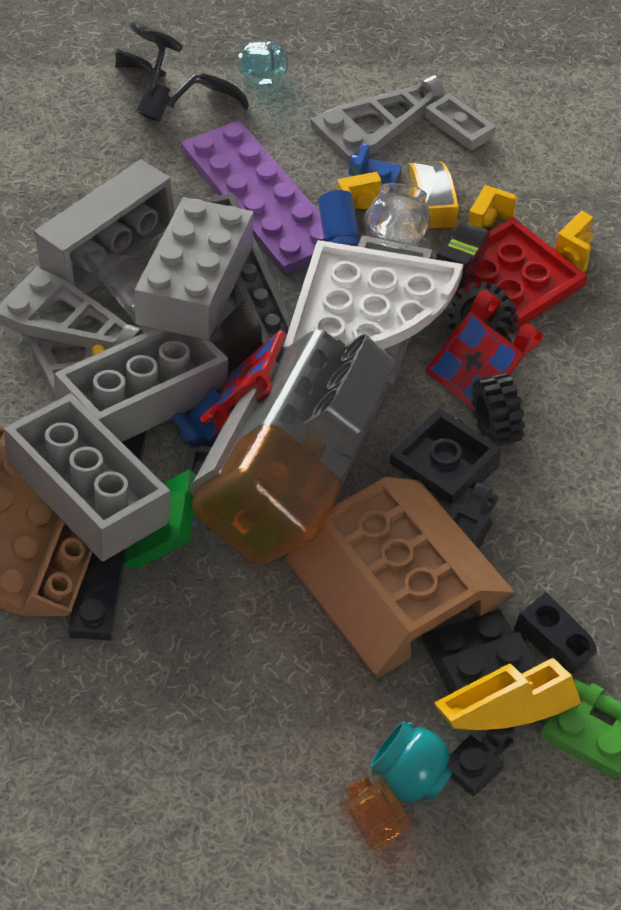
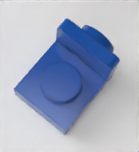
(361, 164)
(192, 428)

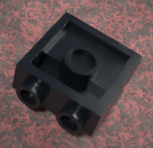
(446, 456)
(475, 649)

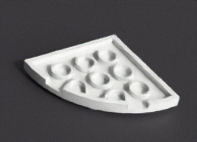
(371, 293)

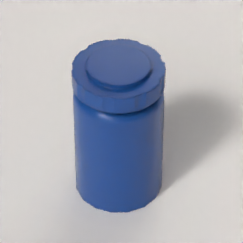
(339, 218)

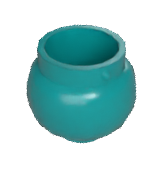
(413, 762)

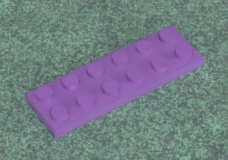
(284, 218)

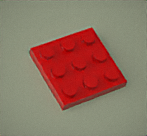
(526, 270)

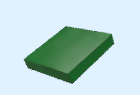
(173, 534)

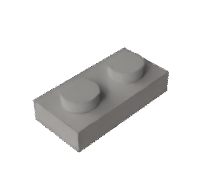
(460, 121)

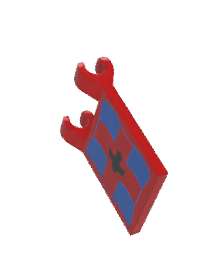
(479, 350)
(250, 374)

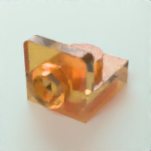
(375, 811)

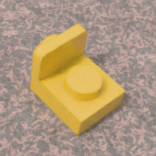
(362, 187)
(492, 204)
(575, 240)

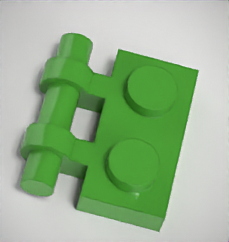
(585, 735)

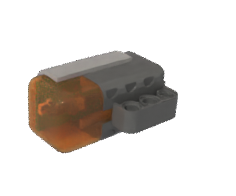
(290, 453)

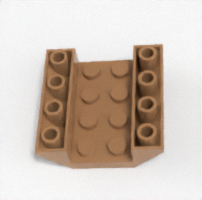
(38, 551)
(393, 570)

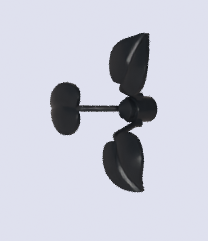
(156, 95)

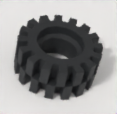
(504, 316)
(498, 409)

